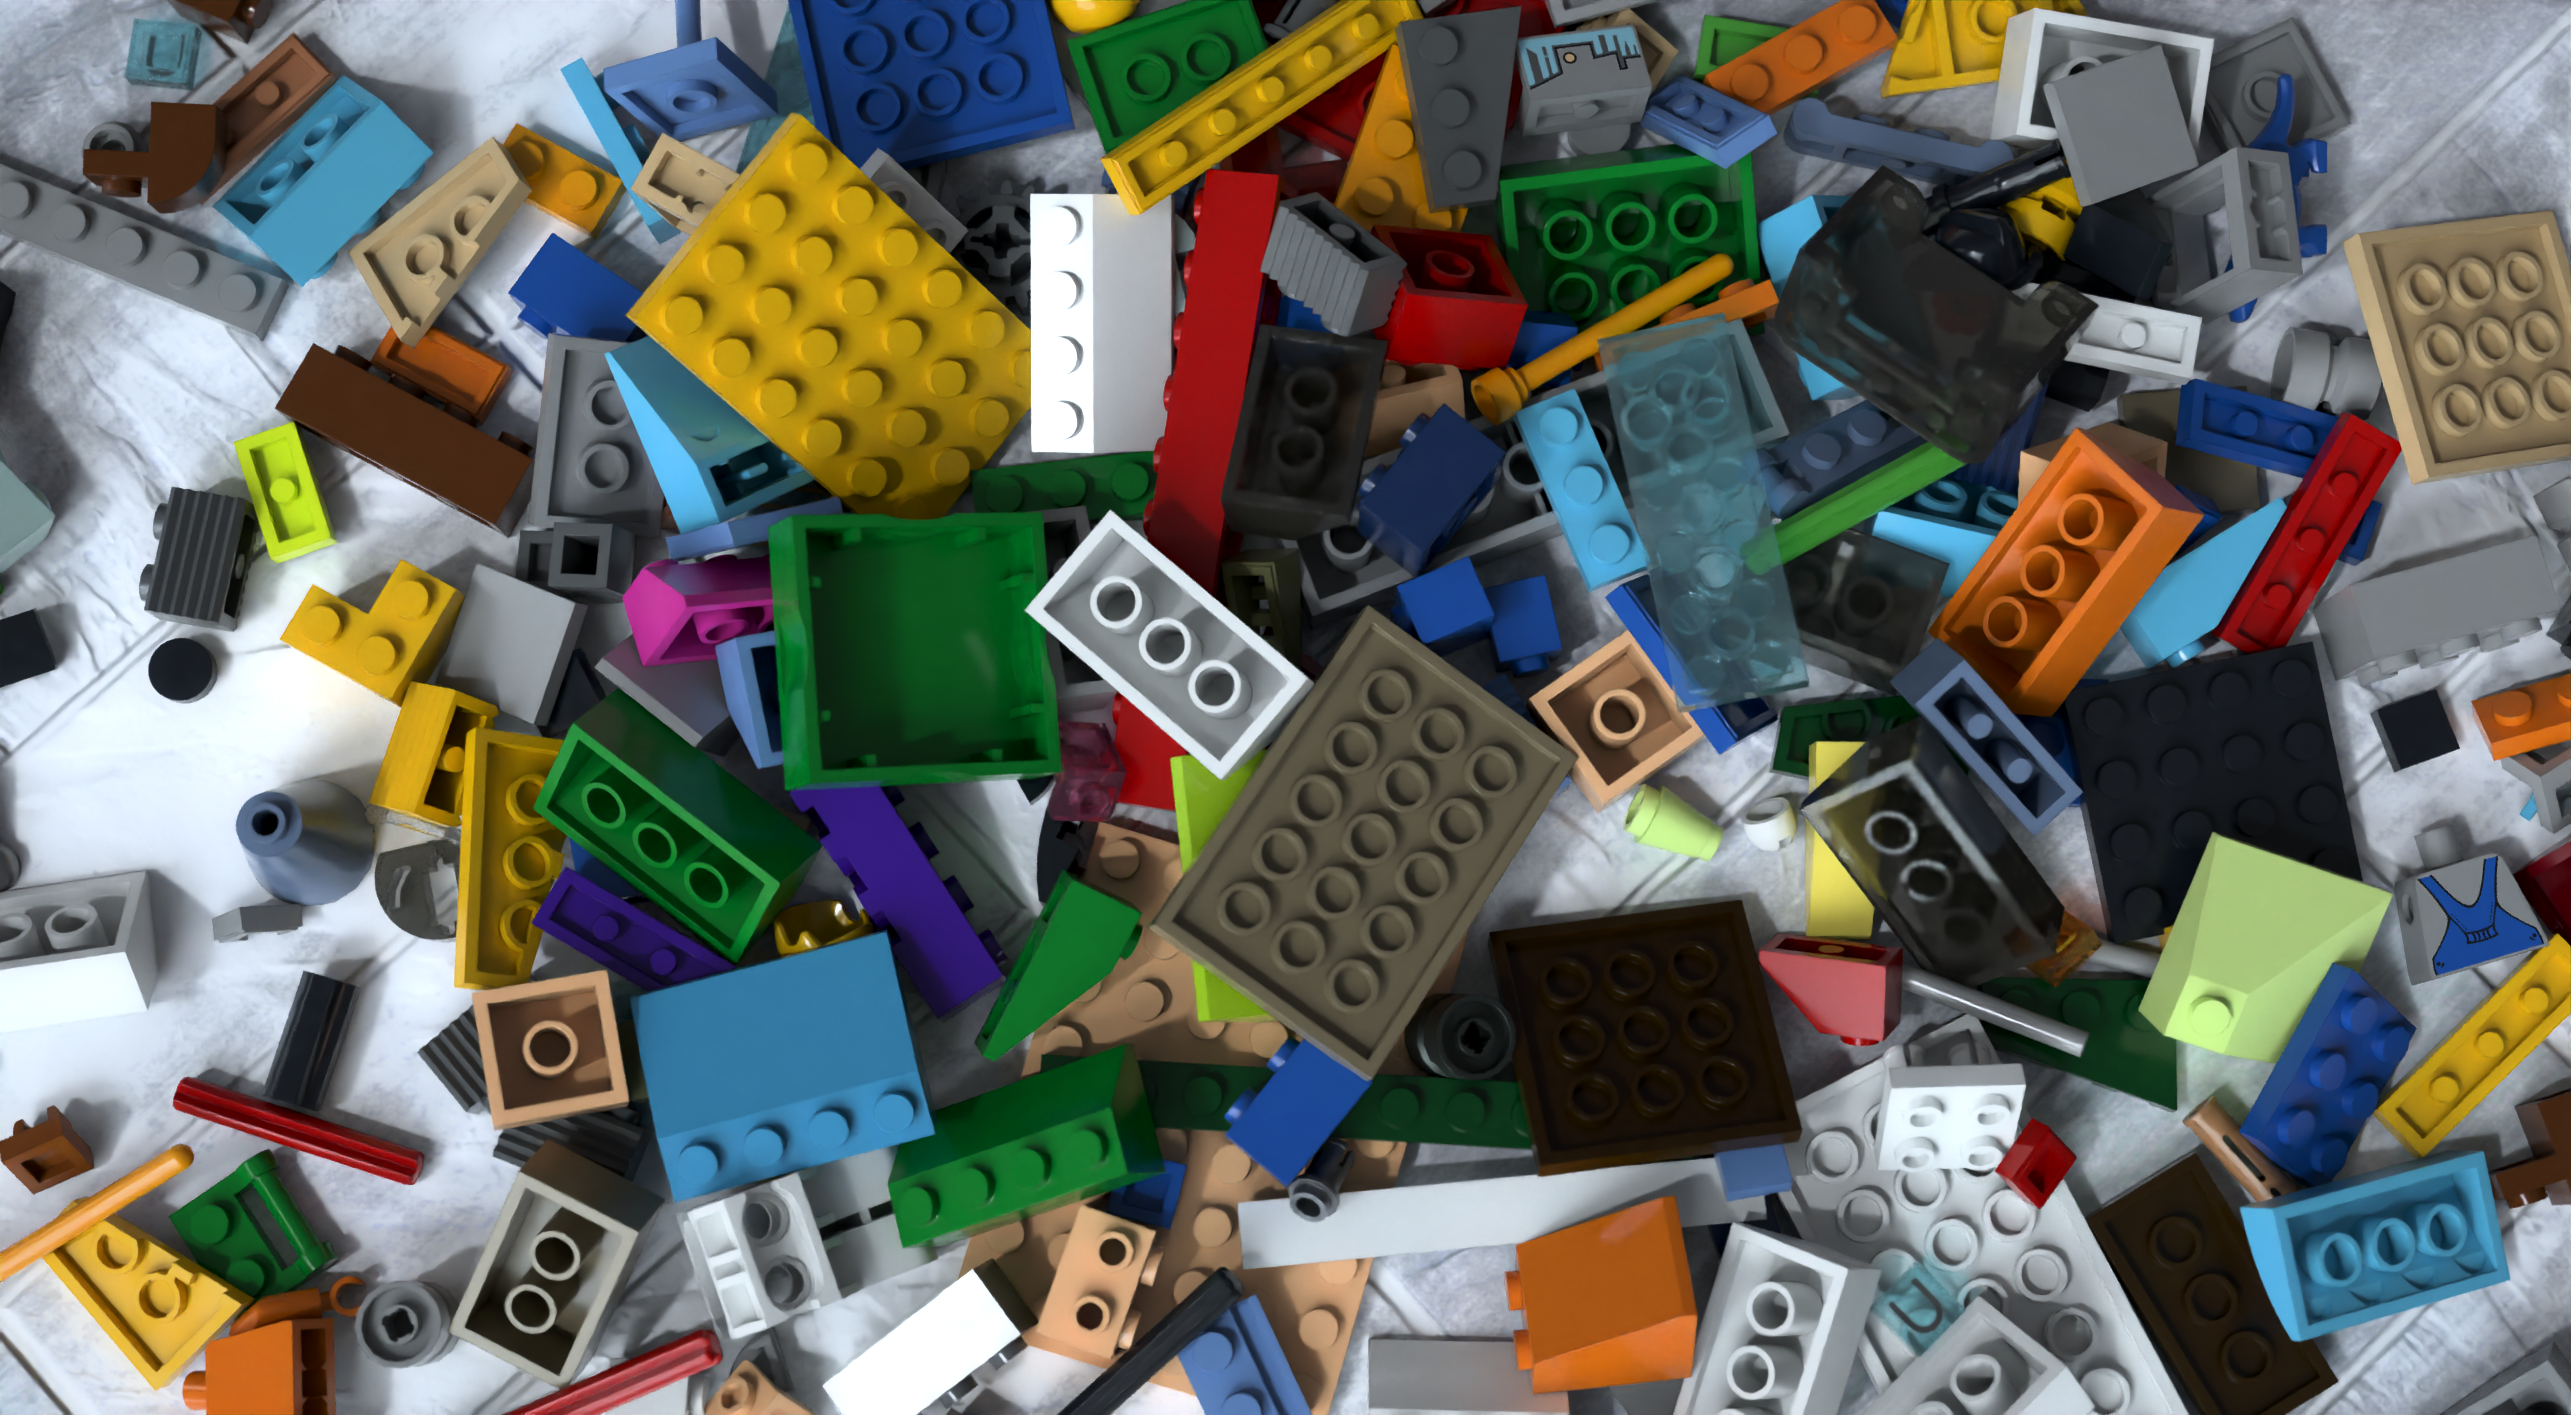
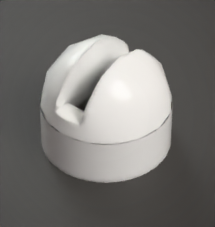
(1769, 823)

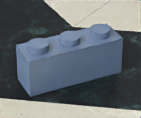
(1986, 736)

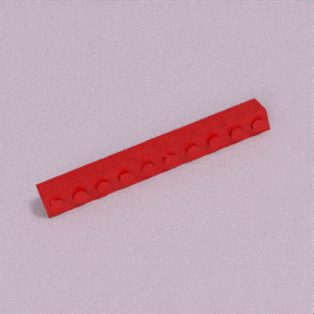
(1203, 403)

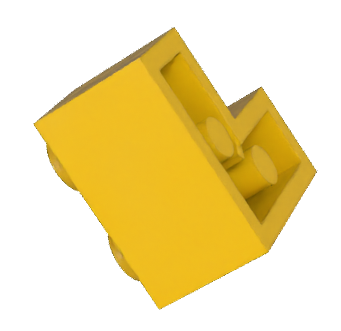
(389, 645)

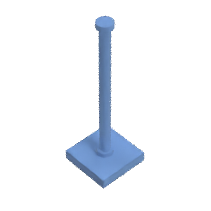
(692, 86)

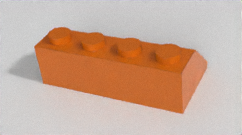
(2065, 573)

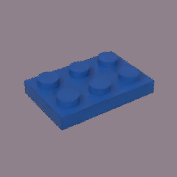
(2328, 1078)

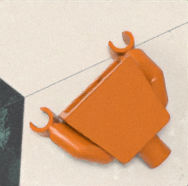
(274, 1358)

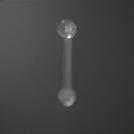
(379, 816)

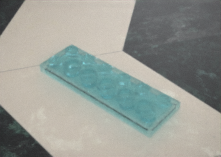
(1702, 513)

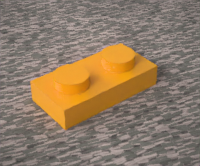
(564, 182)

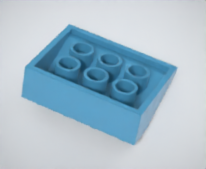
(782, 1066)

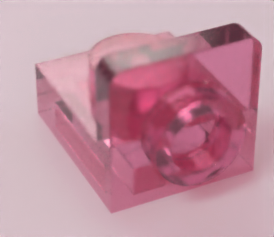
(1089, 774)

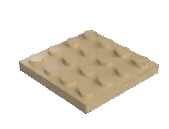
(2471, 340)

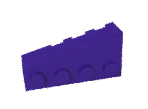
(906, 894)

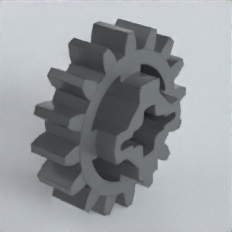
(980, 244)

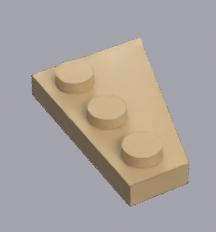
(439, 238)

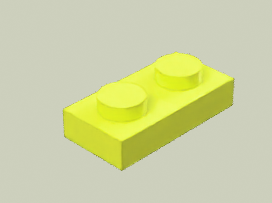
(285, 492)

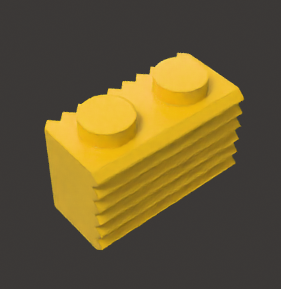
(427, 753)

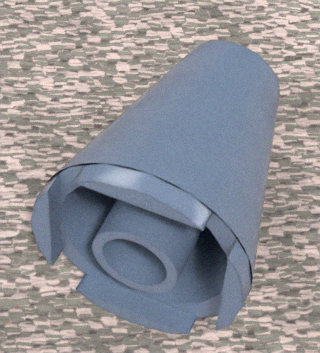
(306, 841)

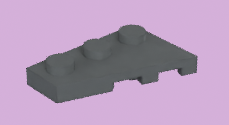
(1459, 101)

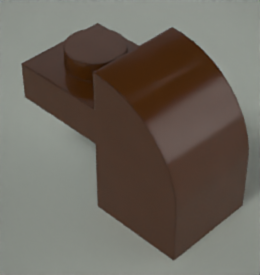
(181, 163)
(2549, 1137)

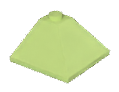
(2256, 948)

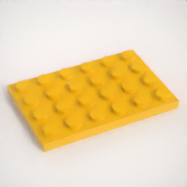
(843, 331)

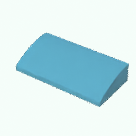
(2378, 1242)

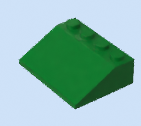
(1621, 223)

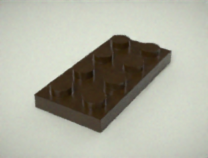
(2203, 1296)

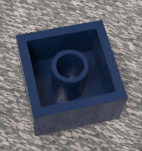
(1429, 489)

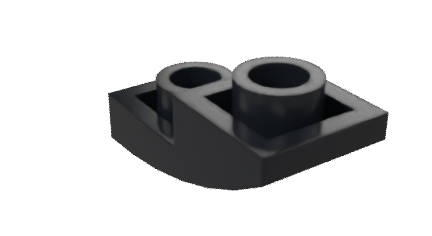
(1056, 854)

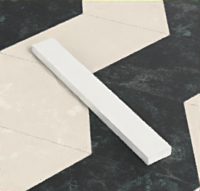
(1480, 1212)

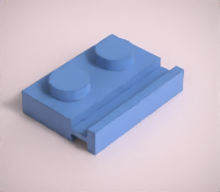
(1241, 1366)

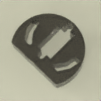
(417, 905)

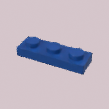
(2250, 427)

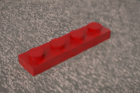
(2309, 536)

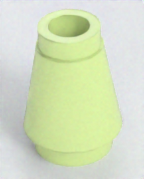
(1671, 824)

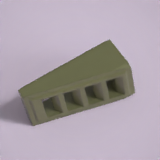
(1281, 590)

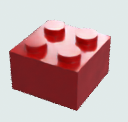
(1453, 300)

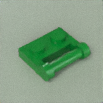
(234, 1245)

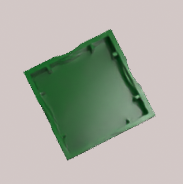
(911, 650)

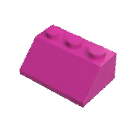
(692, 607)

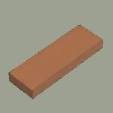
(269, 102)

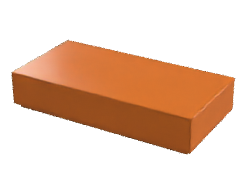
(446, 370)

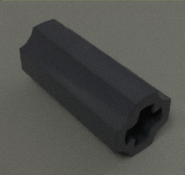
(311, 1041)

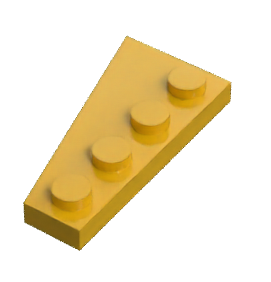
(504, 857)

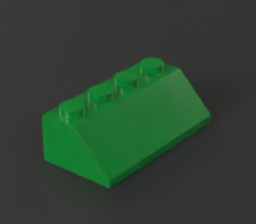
(675, 825)
(1026, 1150)

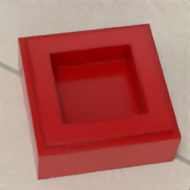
(2036, 1163)

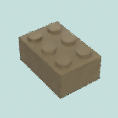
(556, 1264)

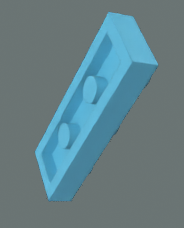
(621, 144)
(1581, 490)

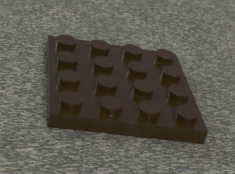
(1643, 1038)

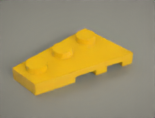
(146, 1295)

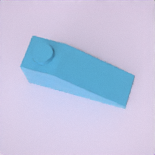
(2197, 591)

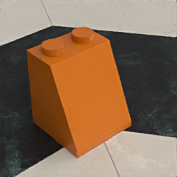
(1605, 1301)

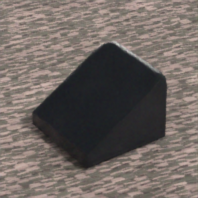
(576, 696)

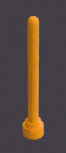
(1502, 392)
(95, 1209)

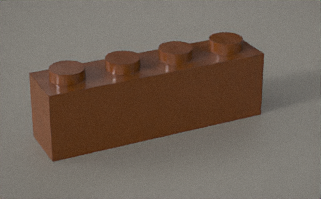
(410, 438)

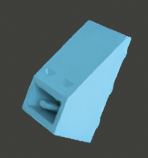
(697, 444)

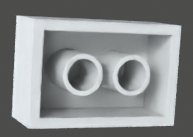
(2055, 44)

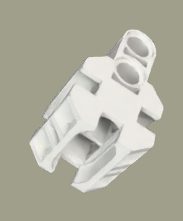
(821, 1269)

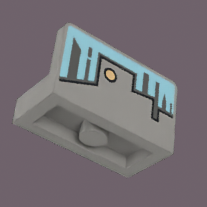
(1581, 80)

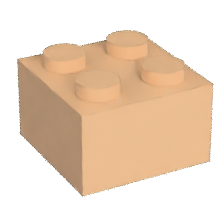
(1615, 719)
(550, 1049)

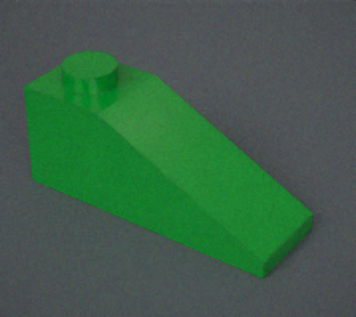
(1064, 956)

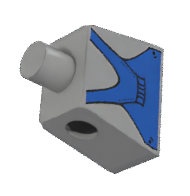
(2461, 911)

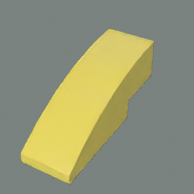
(1832, 898)

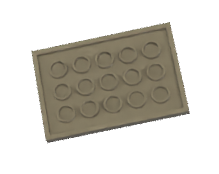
(1364, 844)

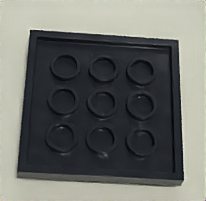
(2202, 752)

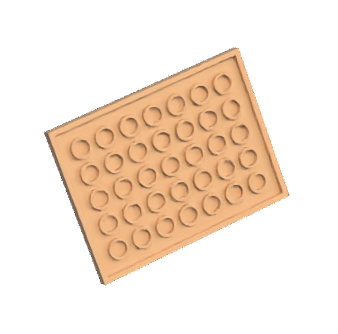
(1155, 1008)

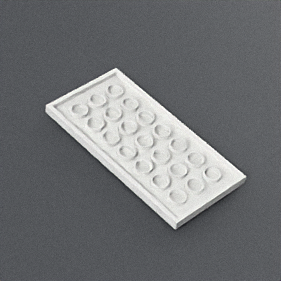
(1970, 1237)

